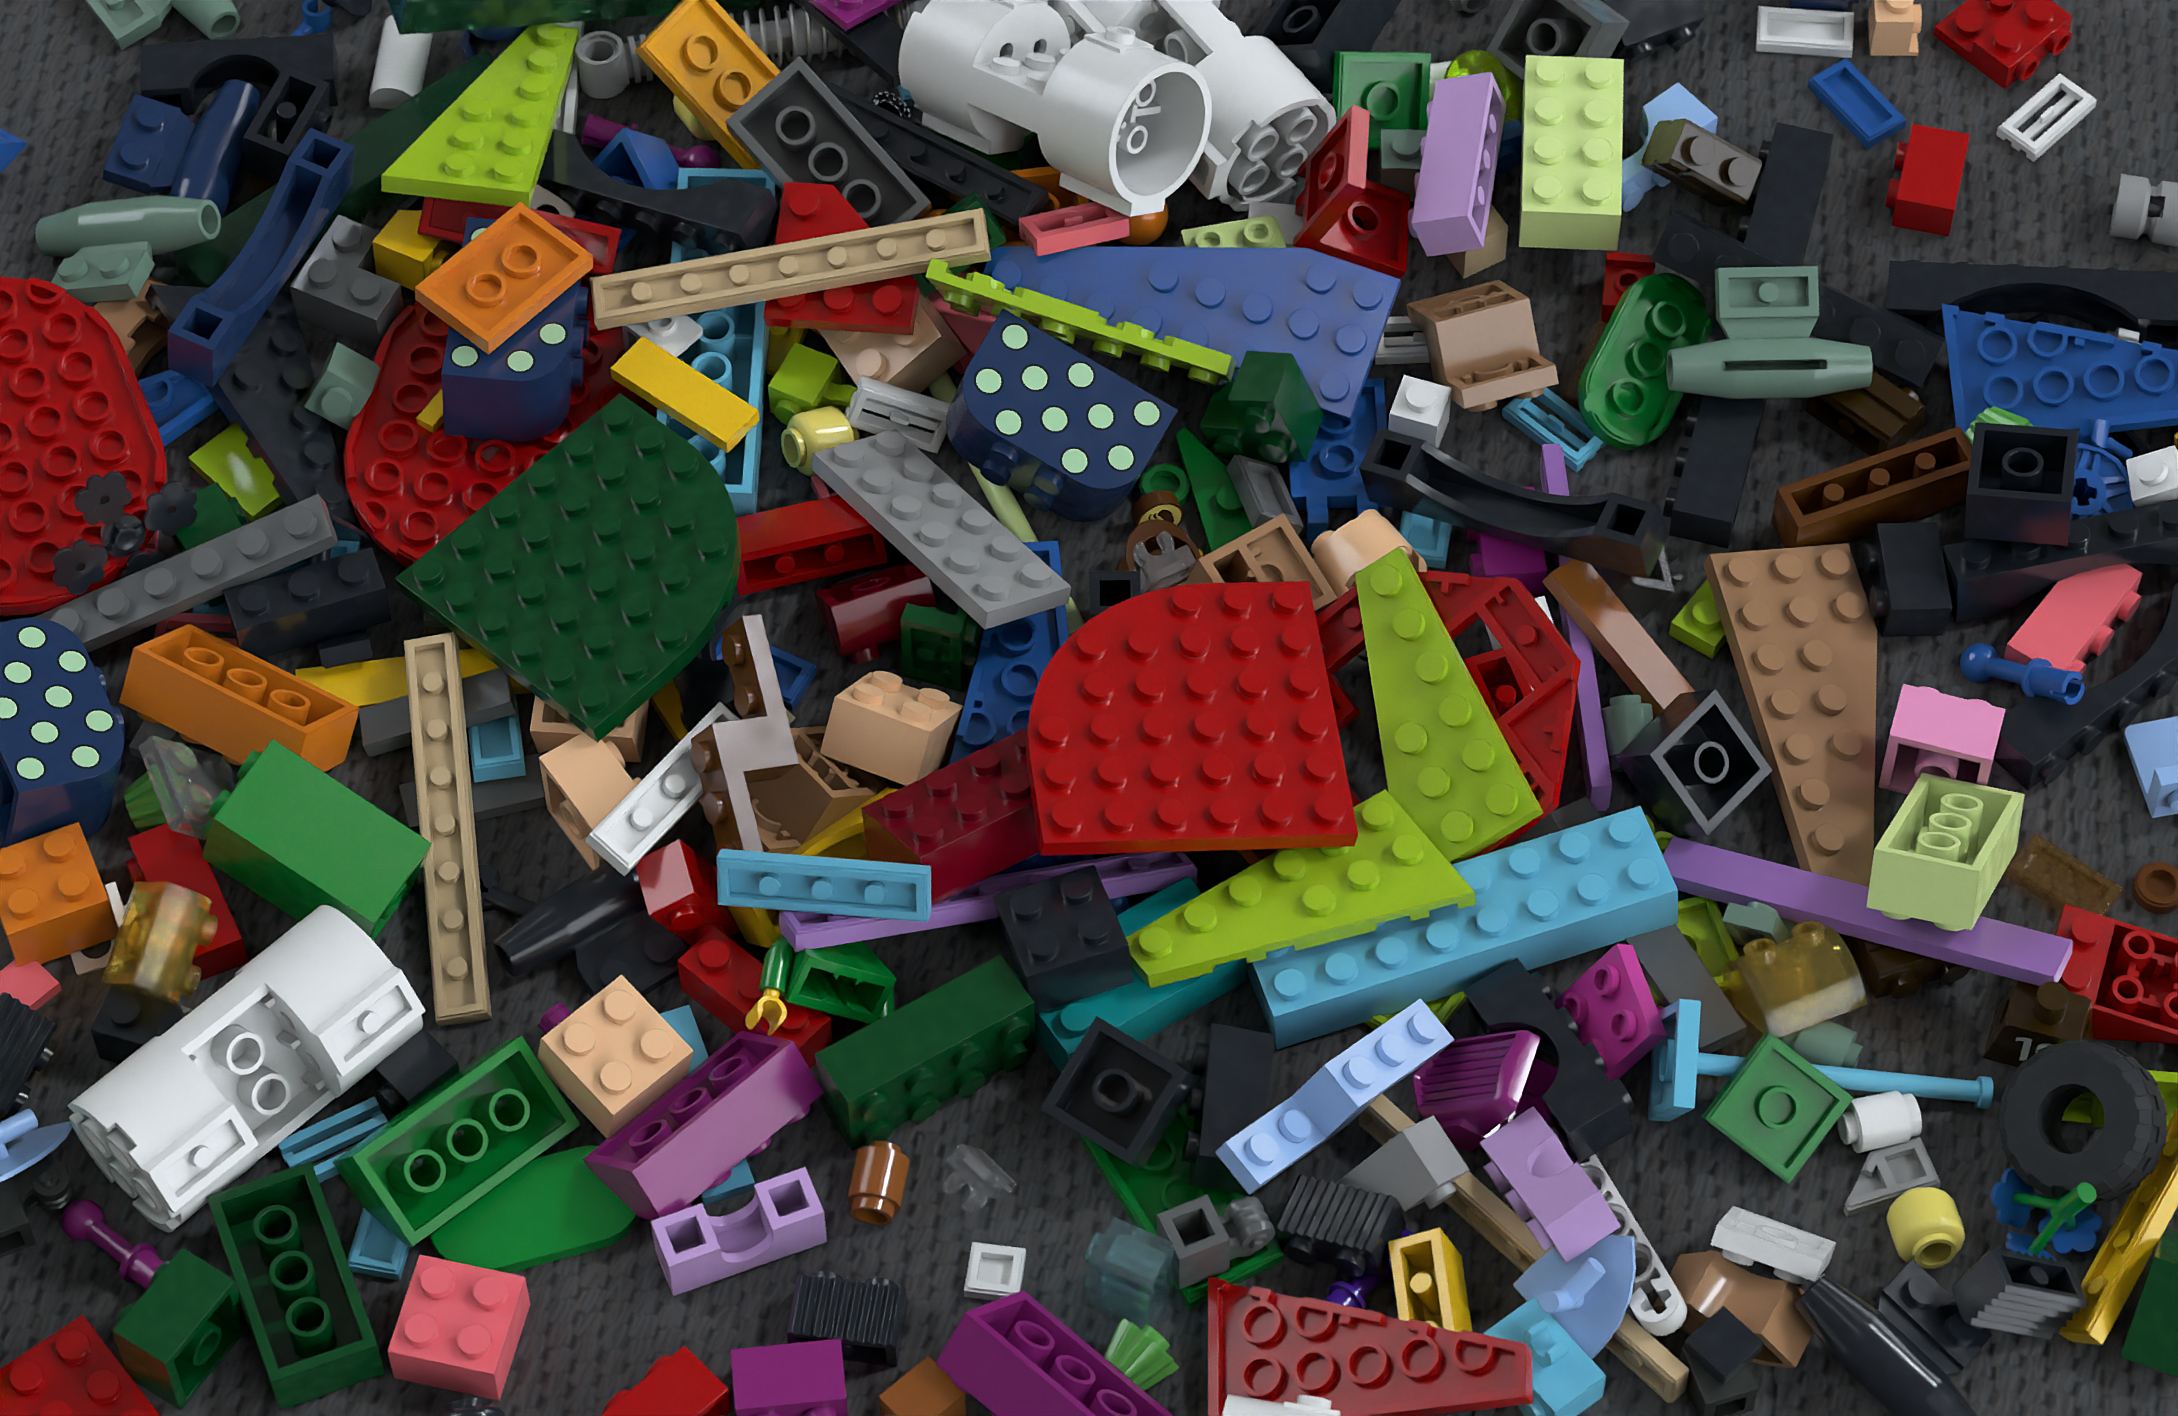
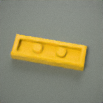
(685, 394)

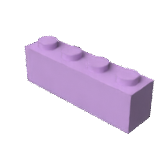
(1458, 164)

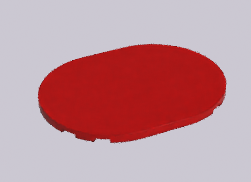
(64, 416)
(423, 484)

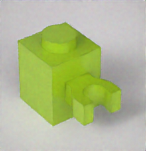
(807, 383)

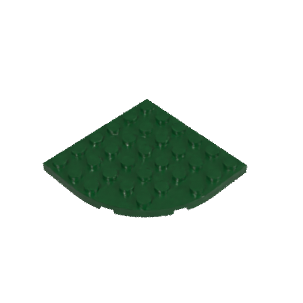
(591, 568)

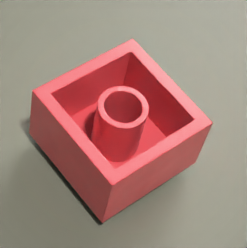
(459, 1327)

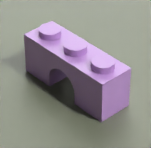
(1547, 1186)
(775, 1224)

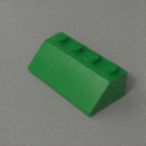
(457, 1142)

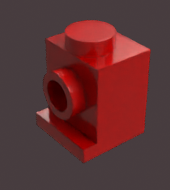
(1619, 274)

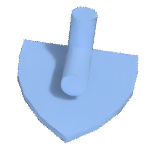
(25, 1147)
(1587, 1292)

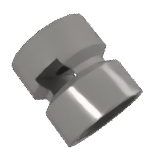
(2132, 205)

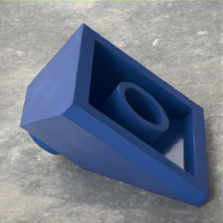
(640, 162)

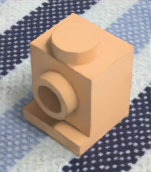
(1894, 27)

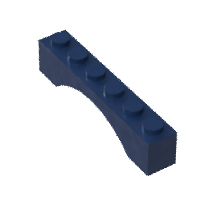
(225, 313)

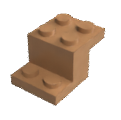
(1483, 345)
(1265, 555)
(808, 795)

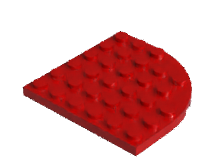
(1190, 727)

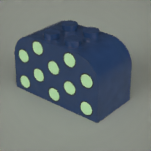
(527, 380)
(1053, 422)
(55, 733)

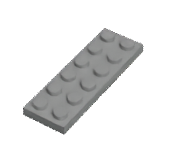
(941, 529)

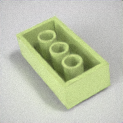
(1571, 153)
(1945, 852)

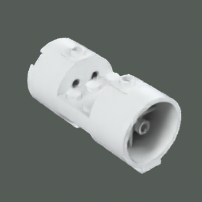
(1261, 103)
(1105, 112)
(246, 1067)

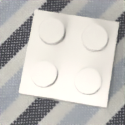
(1788, 1249)

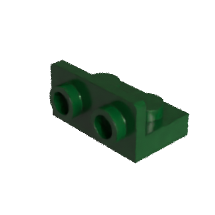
(938, 646)

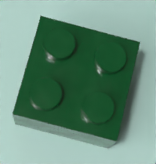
(180, 1327)

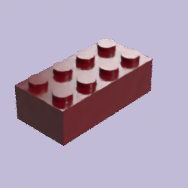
(959, 819)

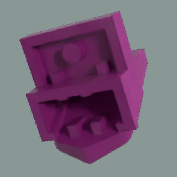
(1482, 1085)

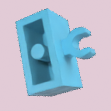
(1562, 1373)

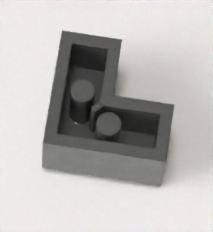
(341, 286)

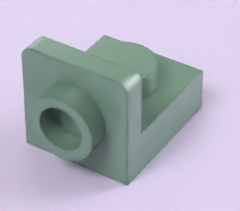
(1755, 923)

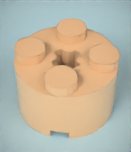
(1357, 546)

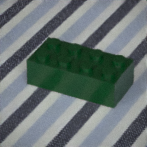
(927, 1053)
(295, 1285)

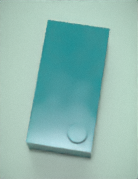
(1135, 1006)

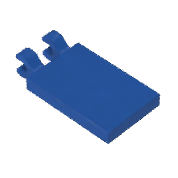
(1332, 469)

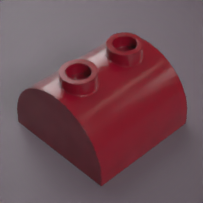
(870, 609)

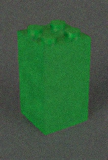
(311, 842)

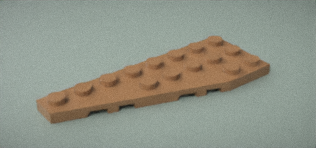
(1810, 685)

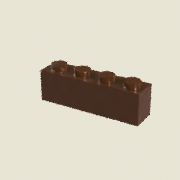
(1874, 490)

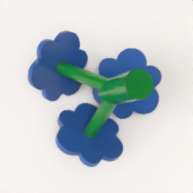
(2068, 1221)

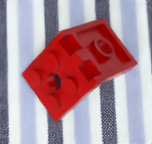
(1338, 190)

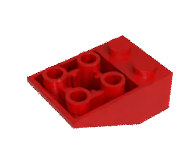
(2124, 973)

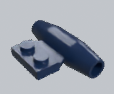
(168, 152)

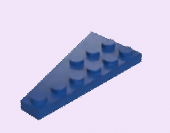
(2057, 374)

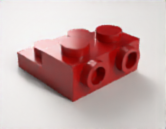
(2006, 35)

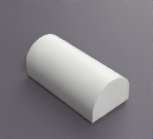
(398, 66)

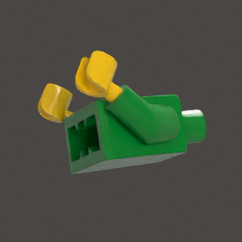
(831, 979)

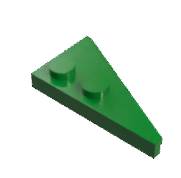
(1212, 492)

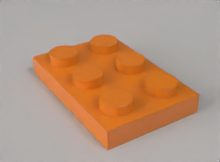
(504, 277)

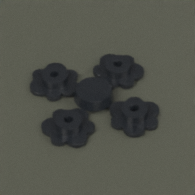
(121, 531)

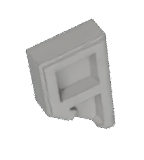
(1890, 1174)

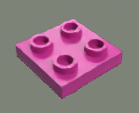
(1615, 1010)

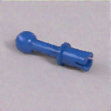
(2038, 678)

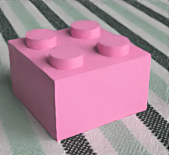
(1940, 738)

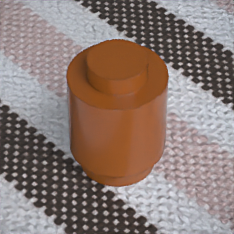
(878, 1183)

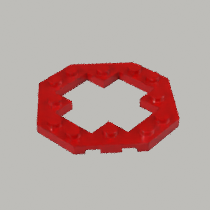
(1533, 727)

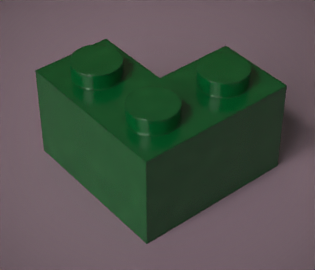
(1263, 411)
(2154, 1328)

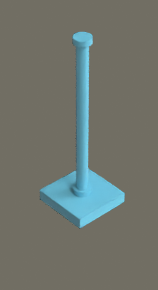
(1678, 1061)

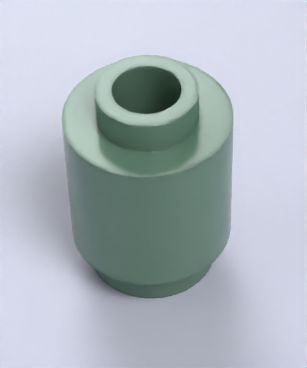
(1623, 723)
(1826, 1045)

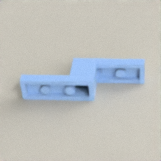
(1334, 1096)

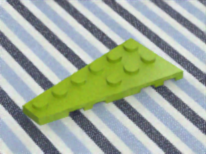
(497, 130)
(1067, 321)
(1434, 727)
(1304, 899)

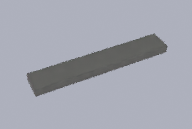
(1671, 963)

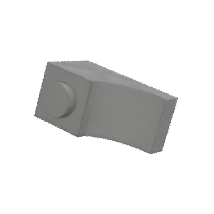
(1412, 1167)

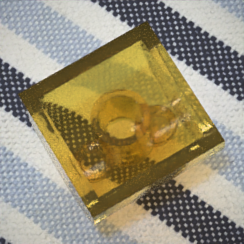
(160, 941)
(1794, 980)

